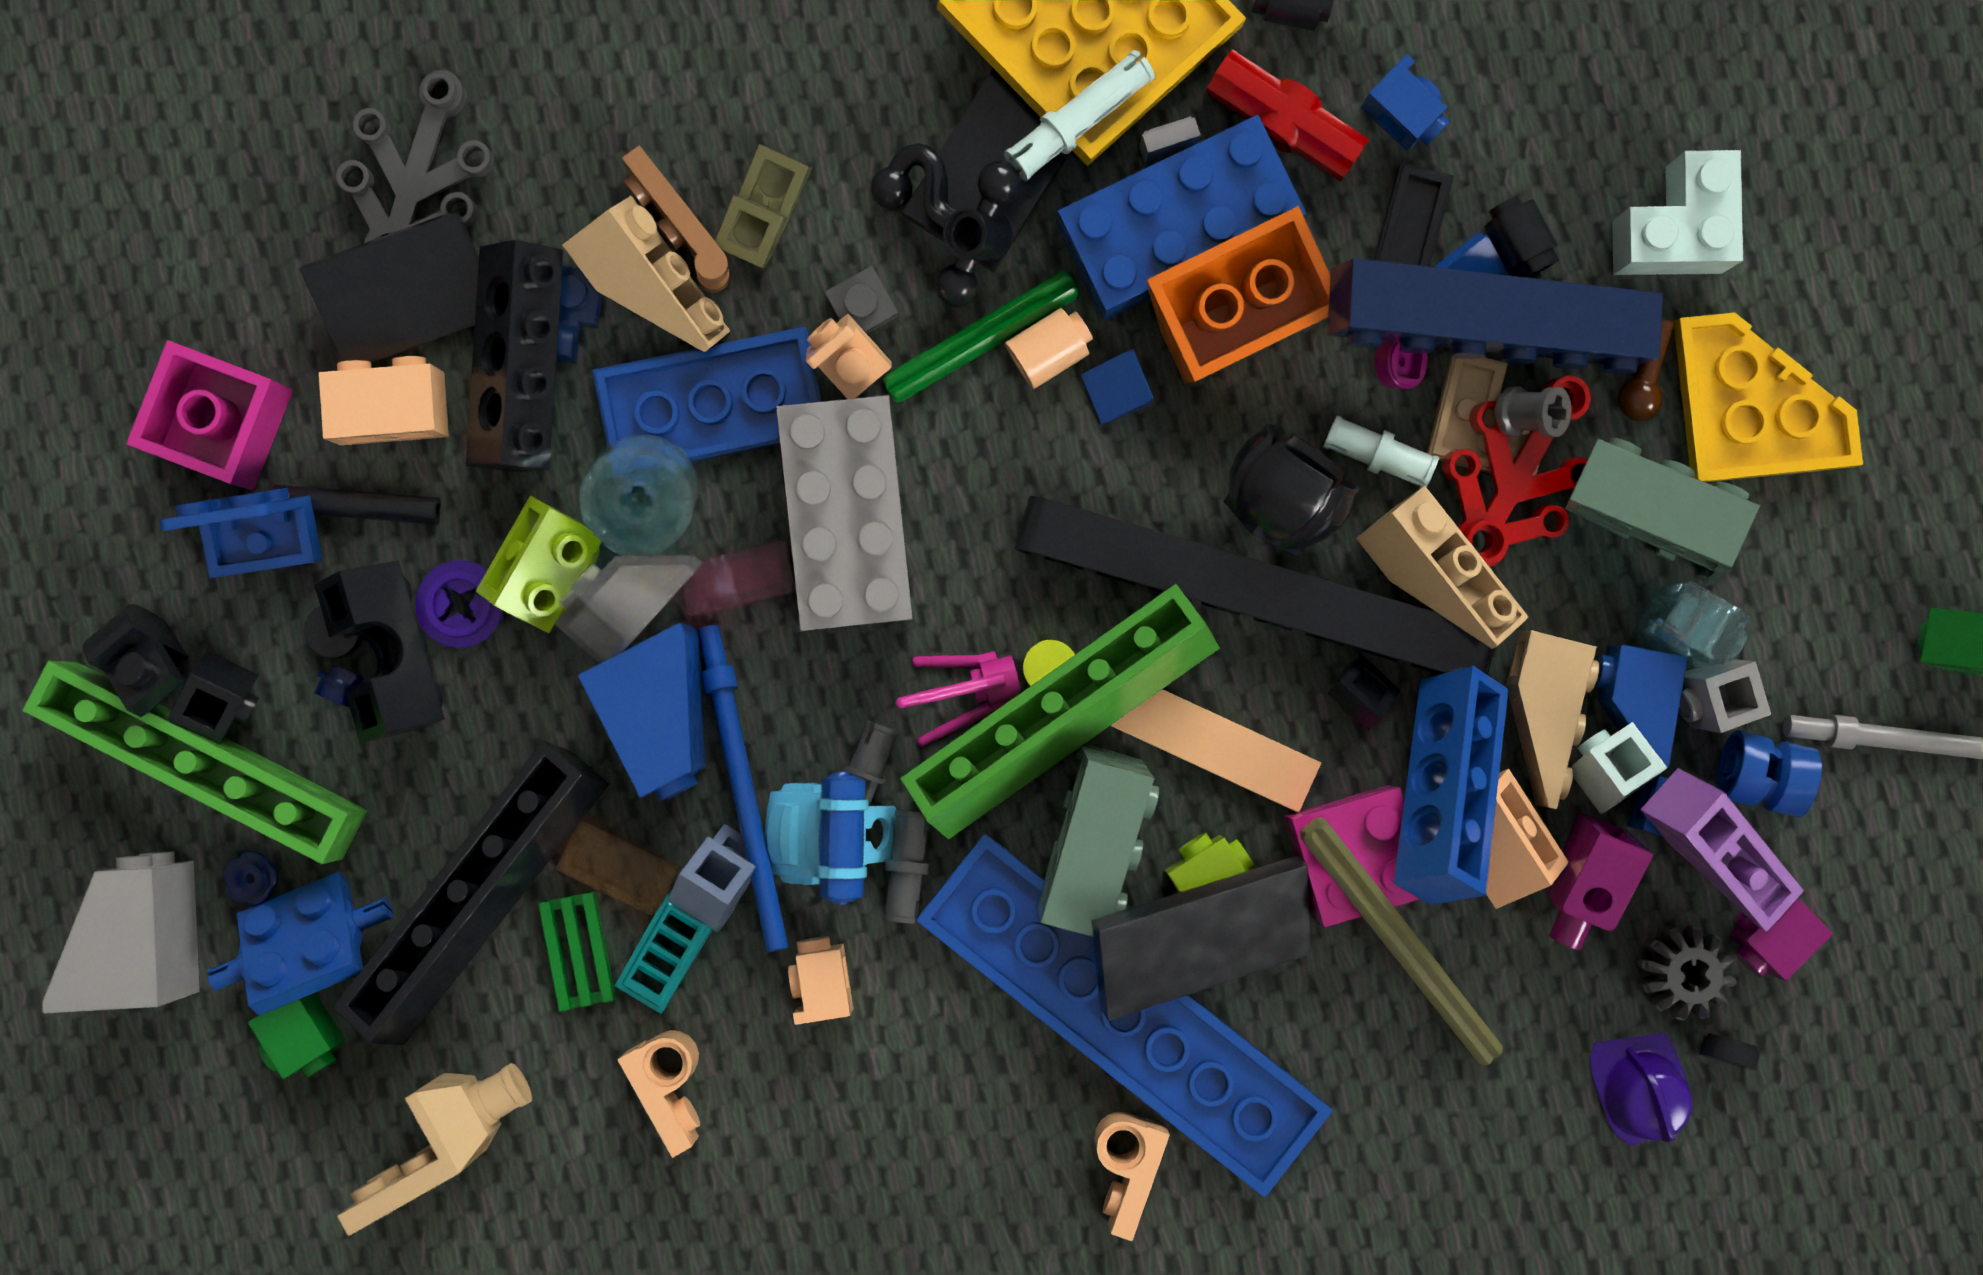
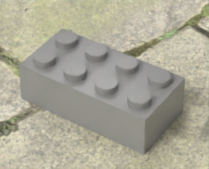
(844, 512)

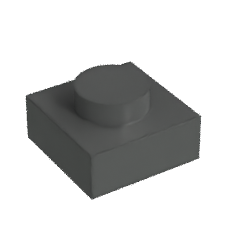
(863, 300)

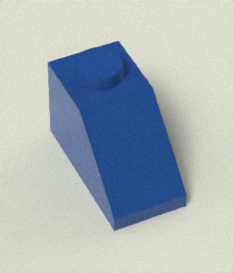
(1644, 690)

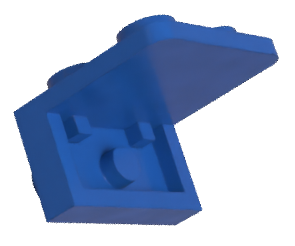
(252, 531)

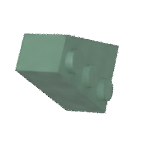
(1663, 506)

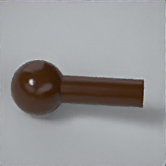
(1642, 397)

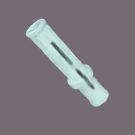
(1062, 128)

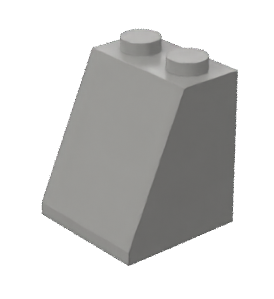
(130, 939)

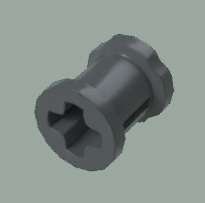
(1533, 411)

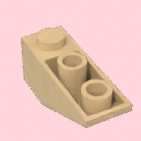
(638, 270)
(1438, 566)
(1547, 699)

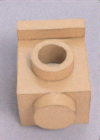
(820, 981)

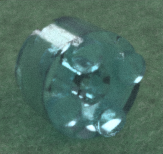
(614, 511)

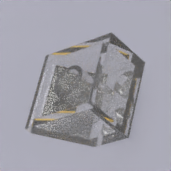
(616, 603)

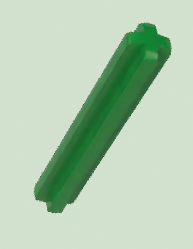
(980, 336)

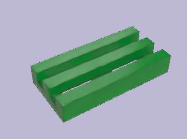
(556, 957)

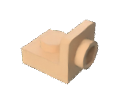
(846, 356)

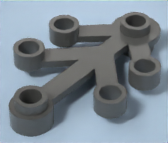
(415, 181)

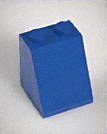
(654, 710)

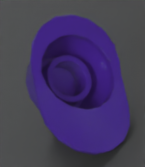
(1641, 1087)

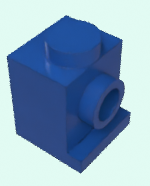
(1407, 106)

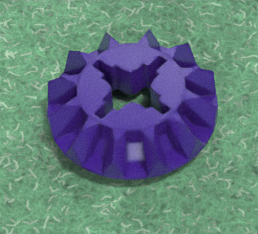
(434, 604)

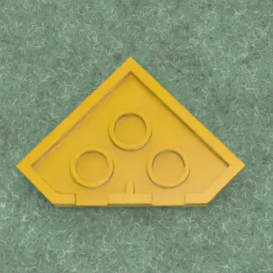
(1755, 406)

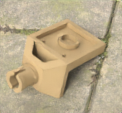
(459, 1123)

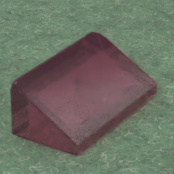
(740, 580)

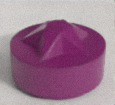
(1398, 368)

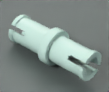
(1381, 452)

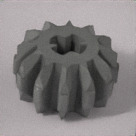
(1668, 981)

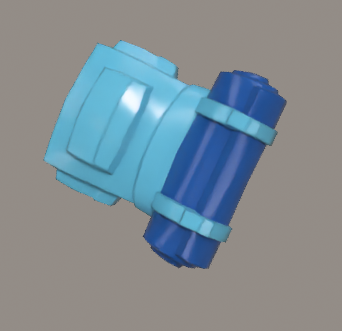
(820, 835)

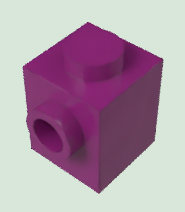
(1784, 945)

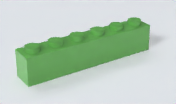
(1060, 712)
(213, 773)

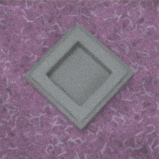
(1168, 140)

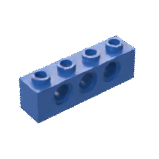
(1452, 787)

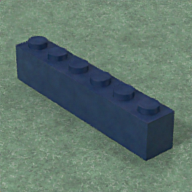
(1493, 314)

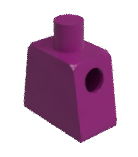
(1600, 860)

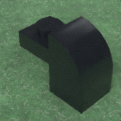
(137, 657)

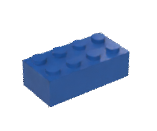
(1174, 213)

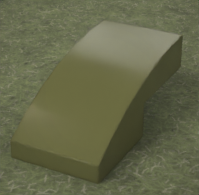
(763, 206)

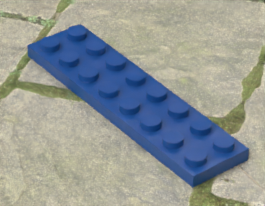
(1167, 1055)

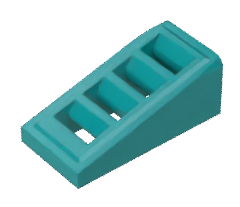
(647, 943)

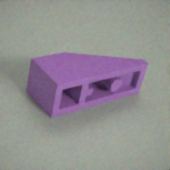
(1722, 847)

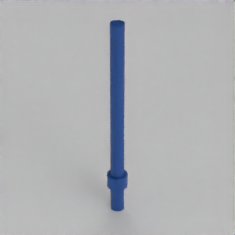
(720, 683)

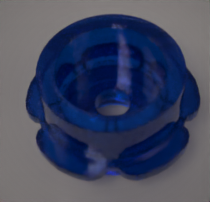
(335, 684)
(264, 875)

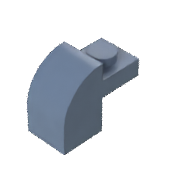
(714, 879)

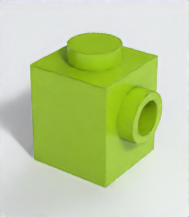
(1208, 861)

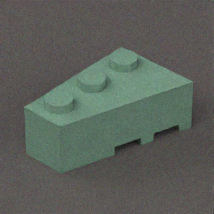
(1097, 839)

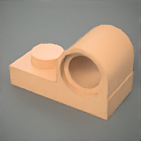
(655, 1088)
(1138, 1167)

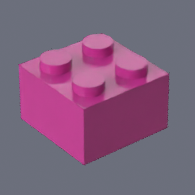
(209, 416)
(1371, 831)

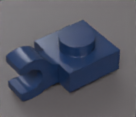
(578, 308)

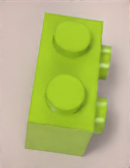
(539, 564)

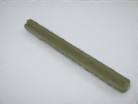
(1400, 940)

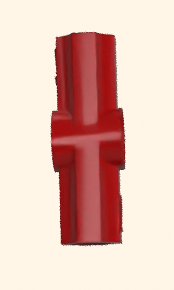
(1289, 114)

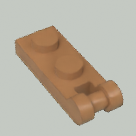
(677, 221)

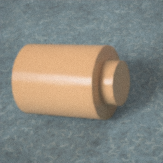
(1049, 346)

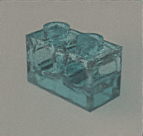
(1693, 624)

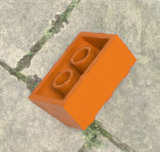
(1241, 295)

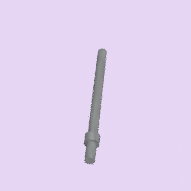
(1847, 732)

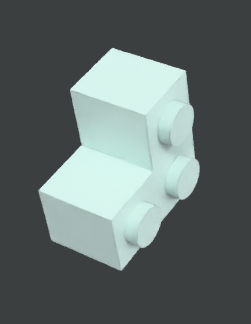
(1696, 228)

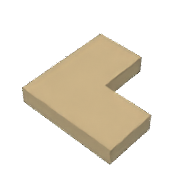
(1464, 386)

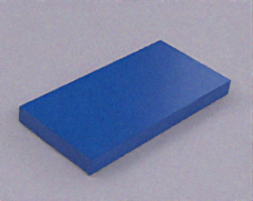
(710, 399)

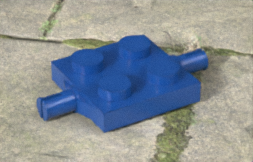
(299, 943)

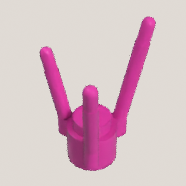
(993, 682)

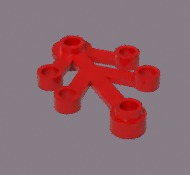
(1513, 479)

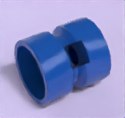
(1778, 775)

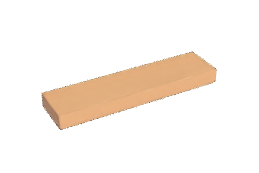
(1222, 748)

